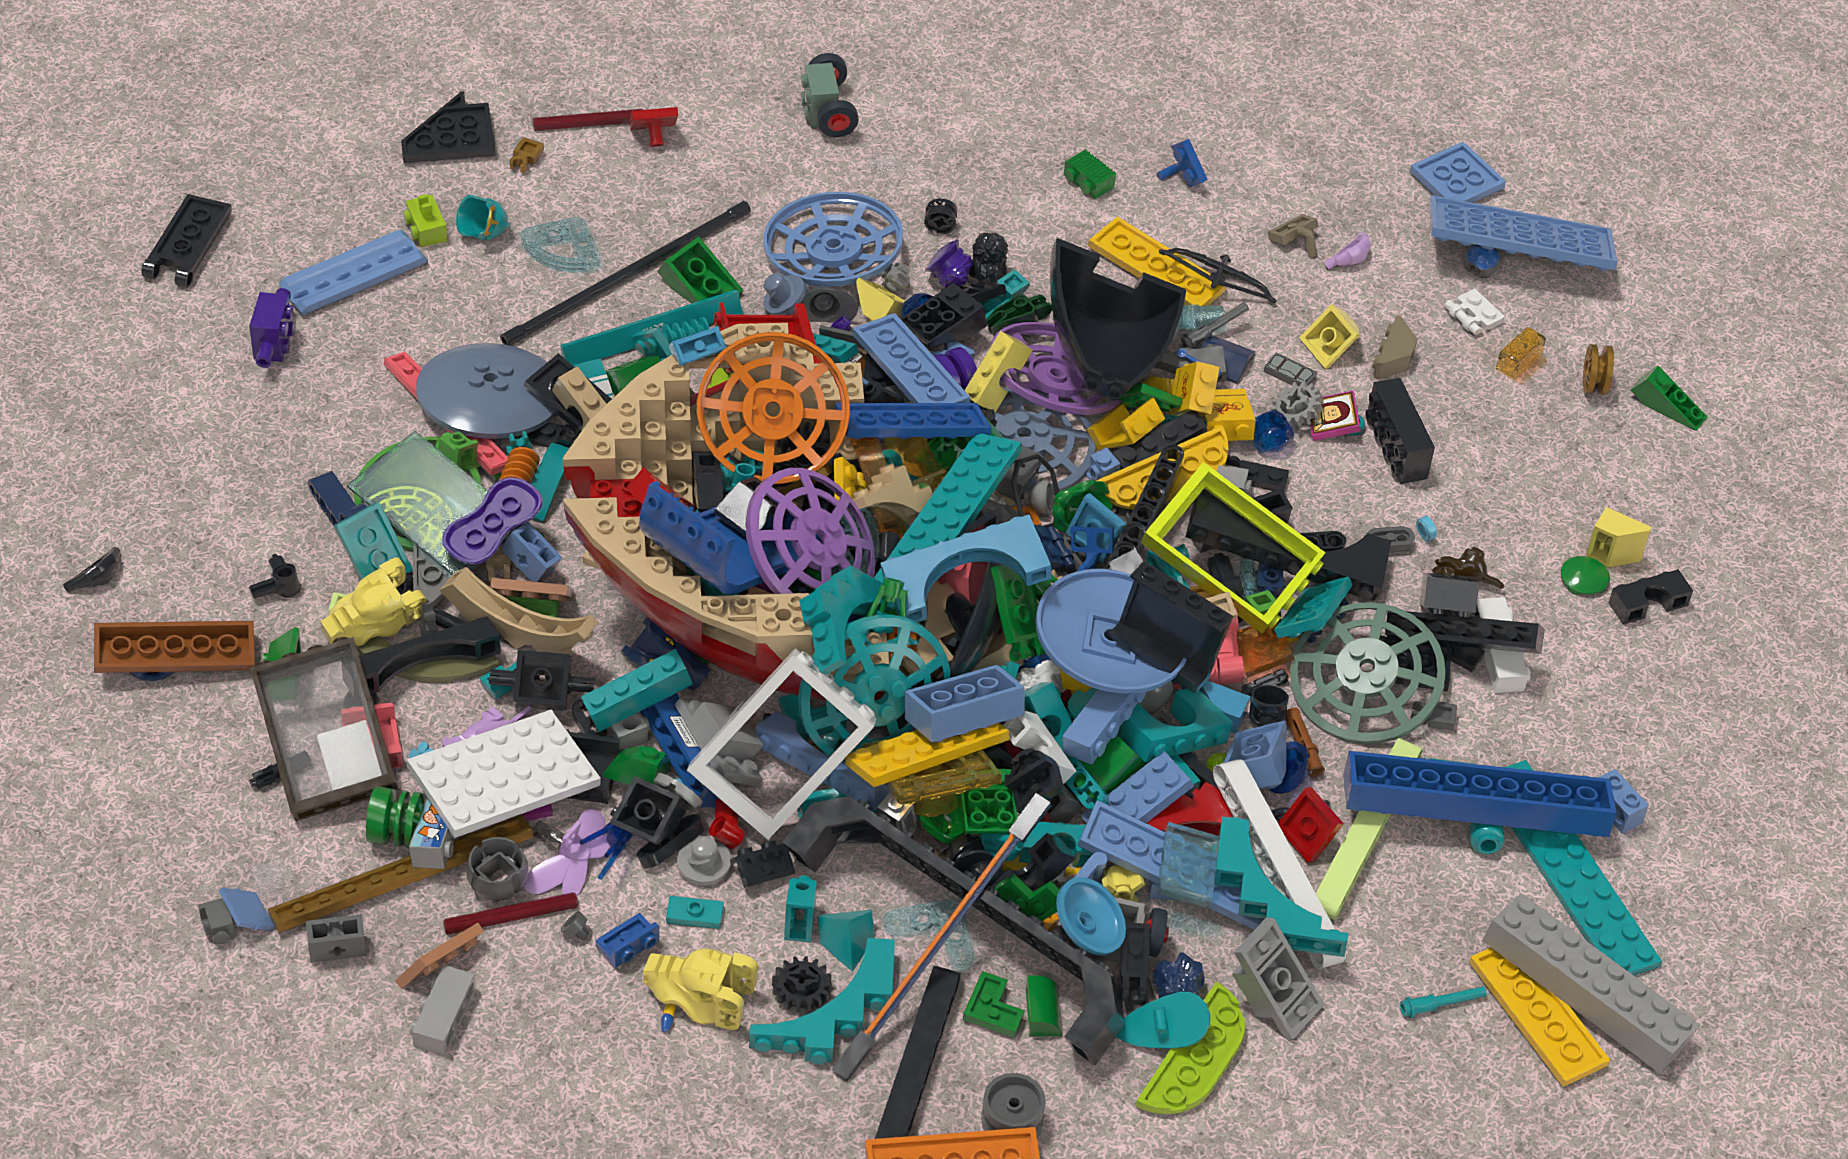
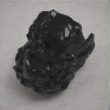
(989, 258)

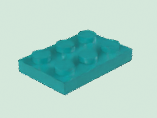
(370, 540)

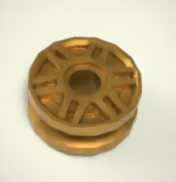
(1598, 369)

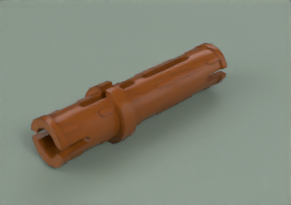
(1295, 721)

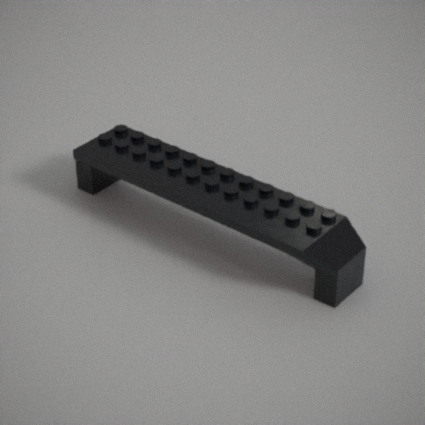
(854, 822)

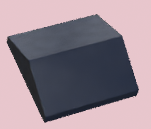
(1236, 357)

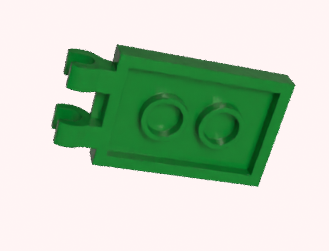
(1017, 612)

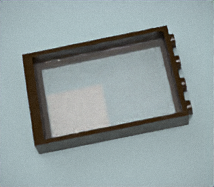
(323, 728)

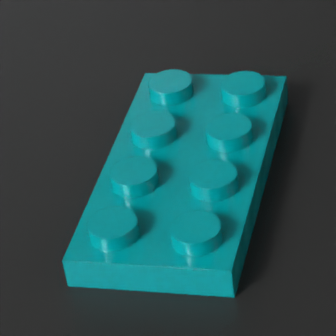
(1313, 608)

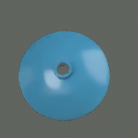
(1091, 916)

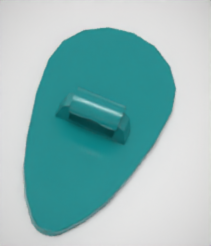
(1167, 1022)

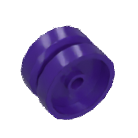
(958, 365)

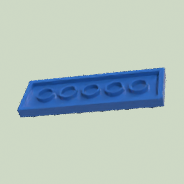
(915, 420)

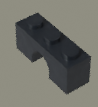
(1631, 599)
(1048, 861)

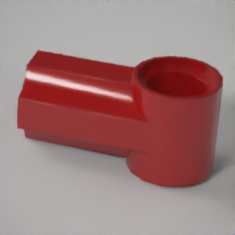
(725, 826)

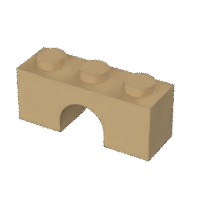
(577, 391)

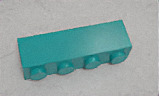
(636, 690)

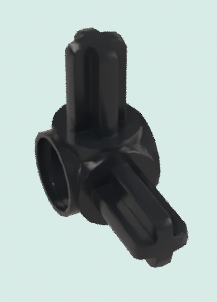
(282, 581)

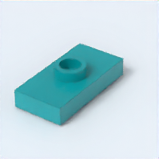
(694, 912)

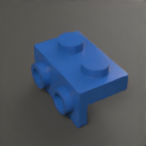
(628, 940)

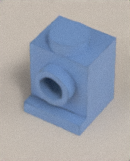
(1102, 464)

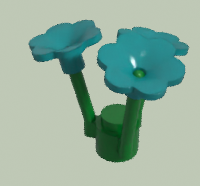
(889, 591)

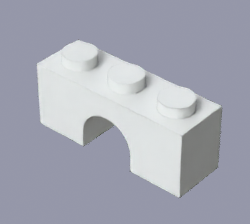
(1030, 732)

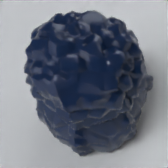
(1179, 976)

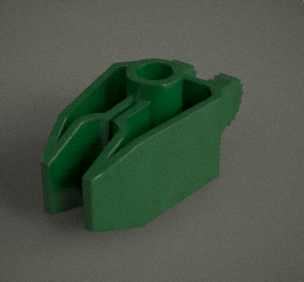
(1018, 310)

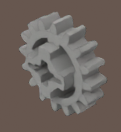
(1297, 403)

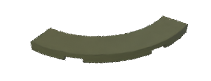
(436, 671)

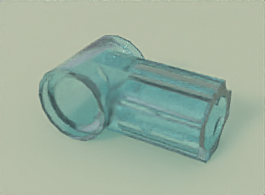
(1195, 315)

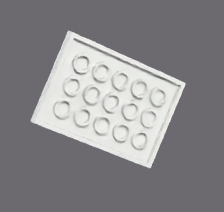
(503, 773)

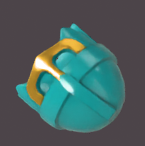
(481, 218)

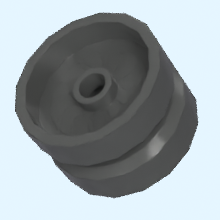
(1013, 1103)

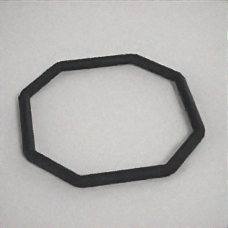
(1015, 474)

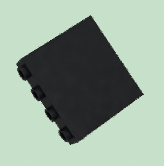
(1171, 622)

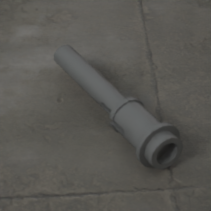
(1205, 331)

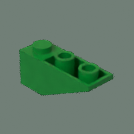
(1663, 395)

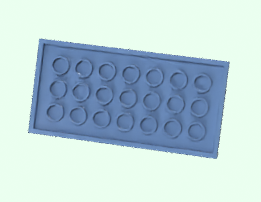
(1522, 233)

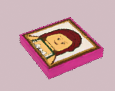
(1337, 417)

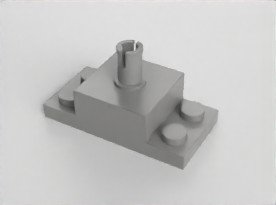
(736, 756)
(1275, 980)

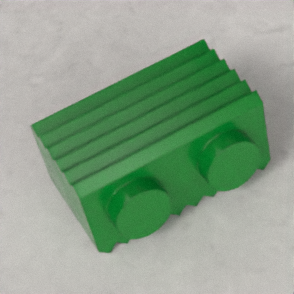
(1089, 174)

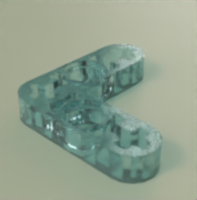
(937, 919)

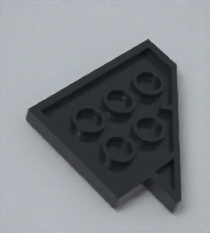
(451, 133)

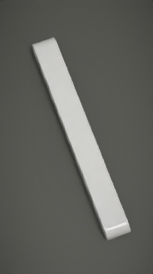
(1270, 845)

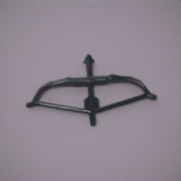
(1221, 267)

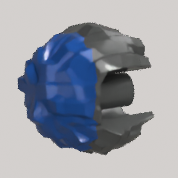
(1483, 259)

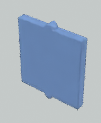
(246, 909)

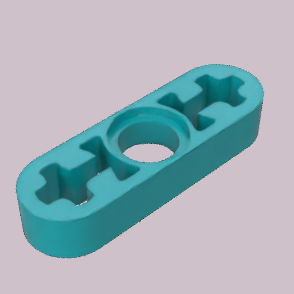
(1090, 785)

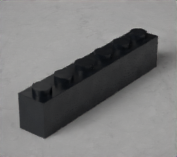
(1474, 632)

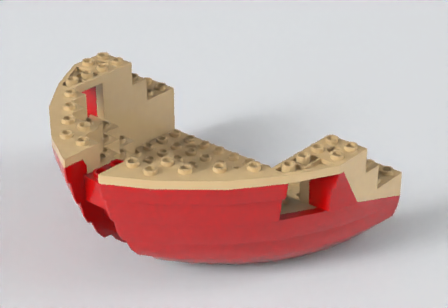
(657, 429)

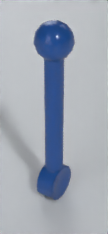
(1181, 353)

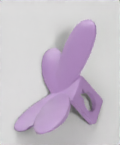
(571, 864)

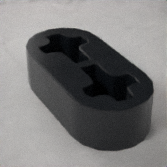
(582, 721)

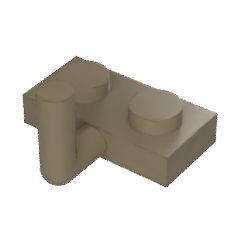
(1294, 228)

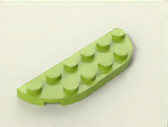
(1193, 1071)

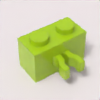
(425, 220)

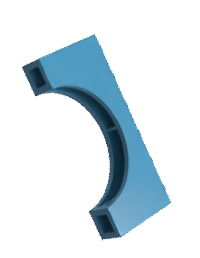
(1008, 544)

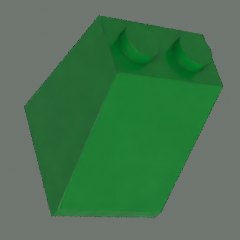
(1112, 767)

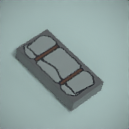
(1289, 370)

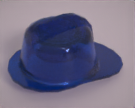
(1296, 768)

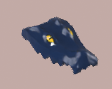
(655, 643)

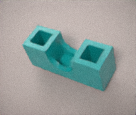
(1046, 703)
(1067, 832)

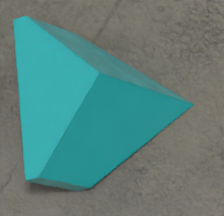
(846, 935)

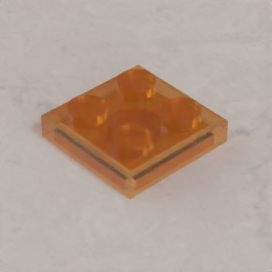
(1261, 650)

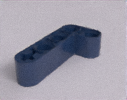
(333, 497)

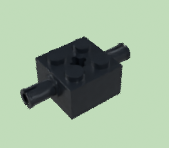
(529, 668)

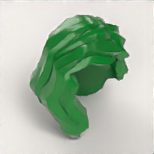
(1069, 500)

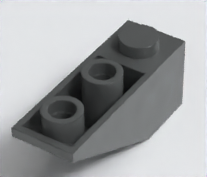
(1210, 354)

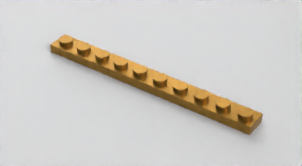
(386, 878)

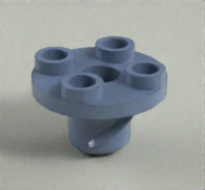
(783, 293)

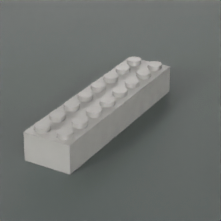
(1590, 983)

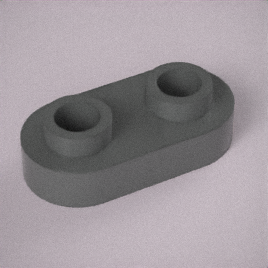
(1395, 534)

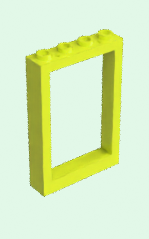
(1255, 513)

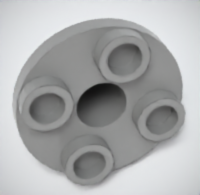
(704, 861)

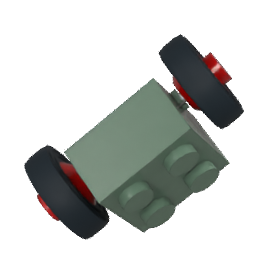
(821, 96)

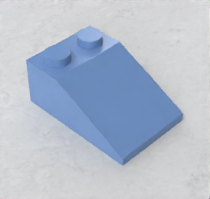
(1263, 753)

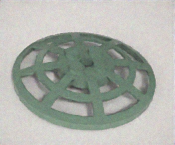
(1371, 683)

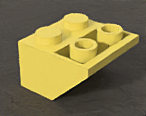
(1618, 539)

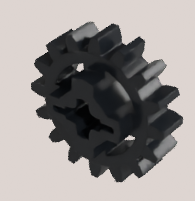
(801, 984)

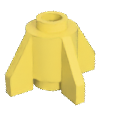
(1122, 882)

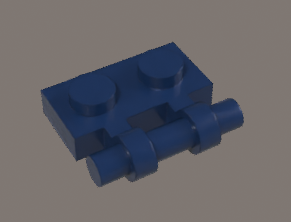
(1055, 548)

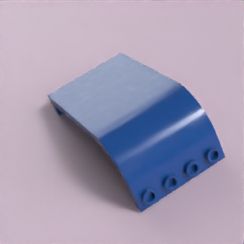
(706, 542)

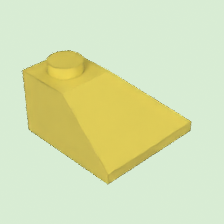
(877, 300)
(1330, 335)

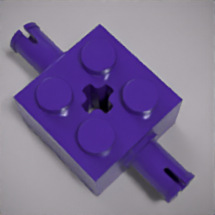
(271, 327)

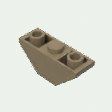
(1396, 350)

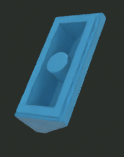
(697, 346)

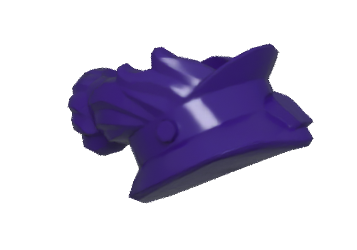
(950, 265)

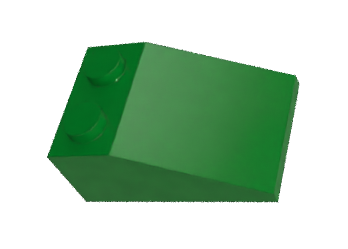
(697, 273)

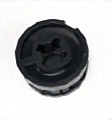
(940, 217)

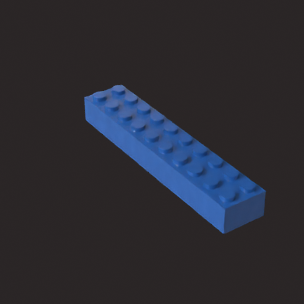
(1479, 794)

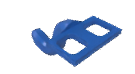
(1092, 551)

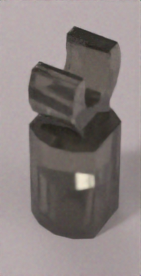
(552, 837)

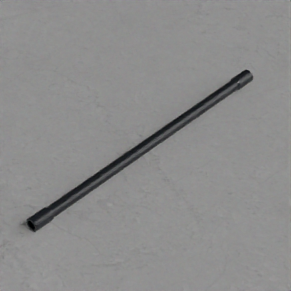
(520, 331)

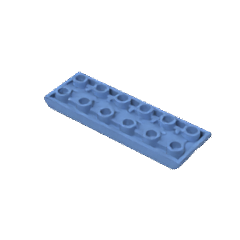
(352, 271)

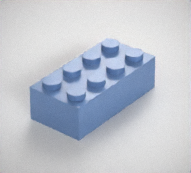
(964, 703)

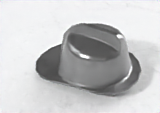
(829, 304)

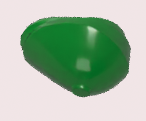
(943, 827)

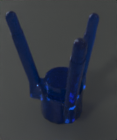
(616, 839)

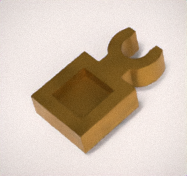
(526, 152)

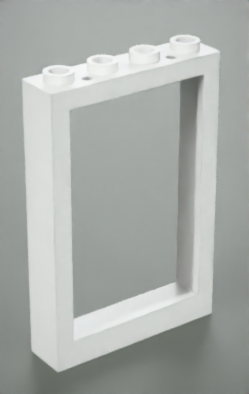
(840, 697)

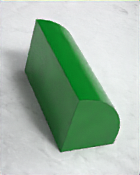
(1042, 1006)

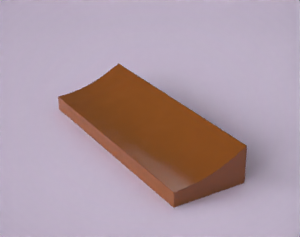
(173, 646)

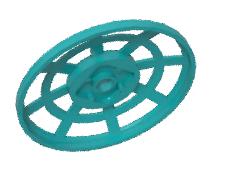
(875, 678)

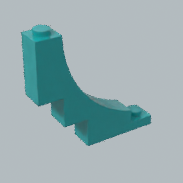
(1260, 899)

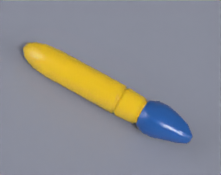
(667, 1018)

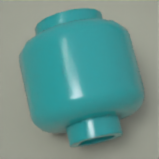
(1486, 837)

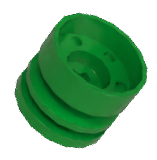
(390, 817)

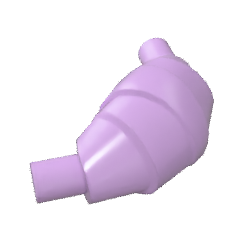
(1352, 253)

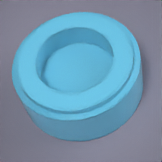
(1426, 528)

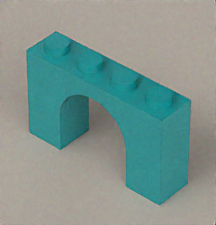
(1202, 727)

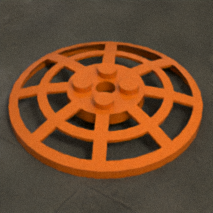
(777, 392)

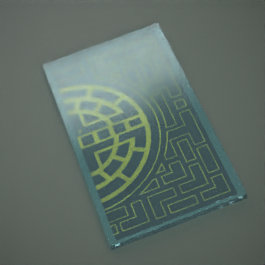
(421, 495)

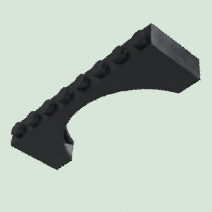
(1225, 529)

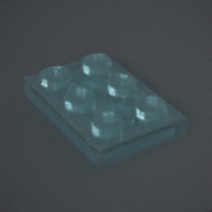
(1188, 865)

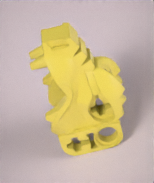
(374, 607)
(703, 984)

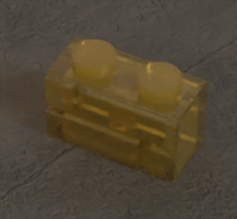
(1520, 353)

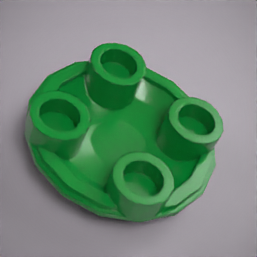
(1584, 575)

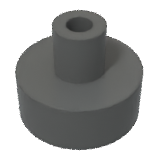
(575, 926)

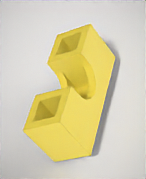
(1003, 354)

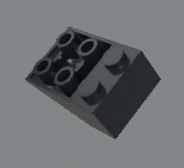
(946, 317)

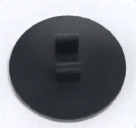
(959, 611)

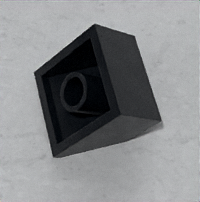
(649, 811)

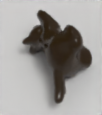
(1469, 565)

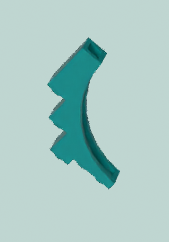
(829, 609)
(841, 1016)

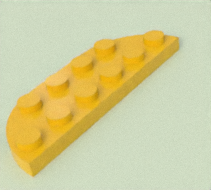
(1129, 482)

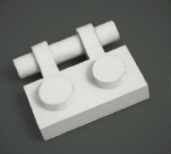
(1479, 309)

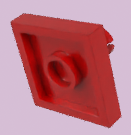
(653, 121)
(1310, 824)

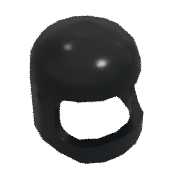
(1266, 704)

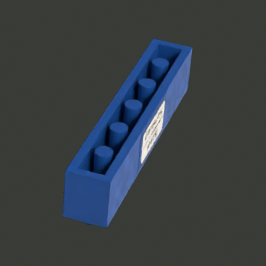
(677, 744)

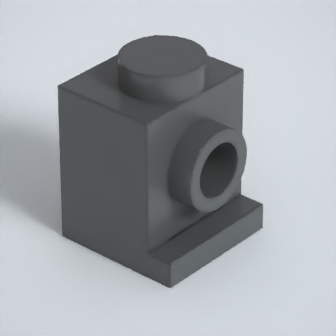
(217, 921)

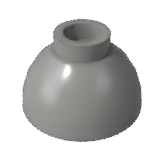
(1040, 497)

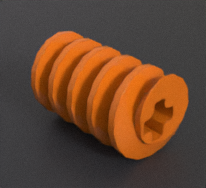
(521, 464)

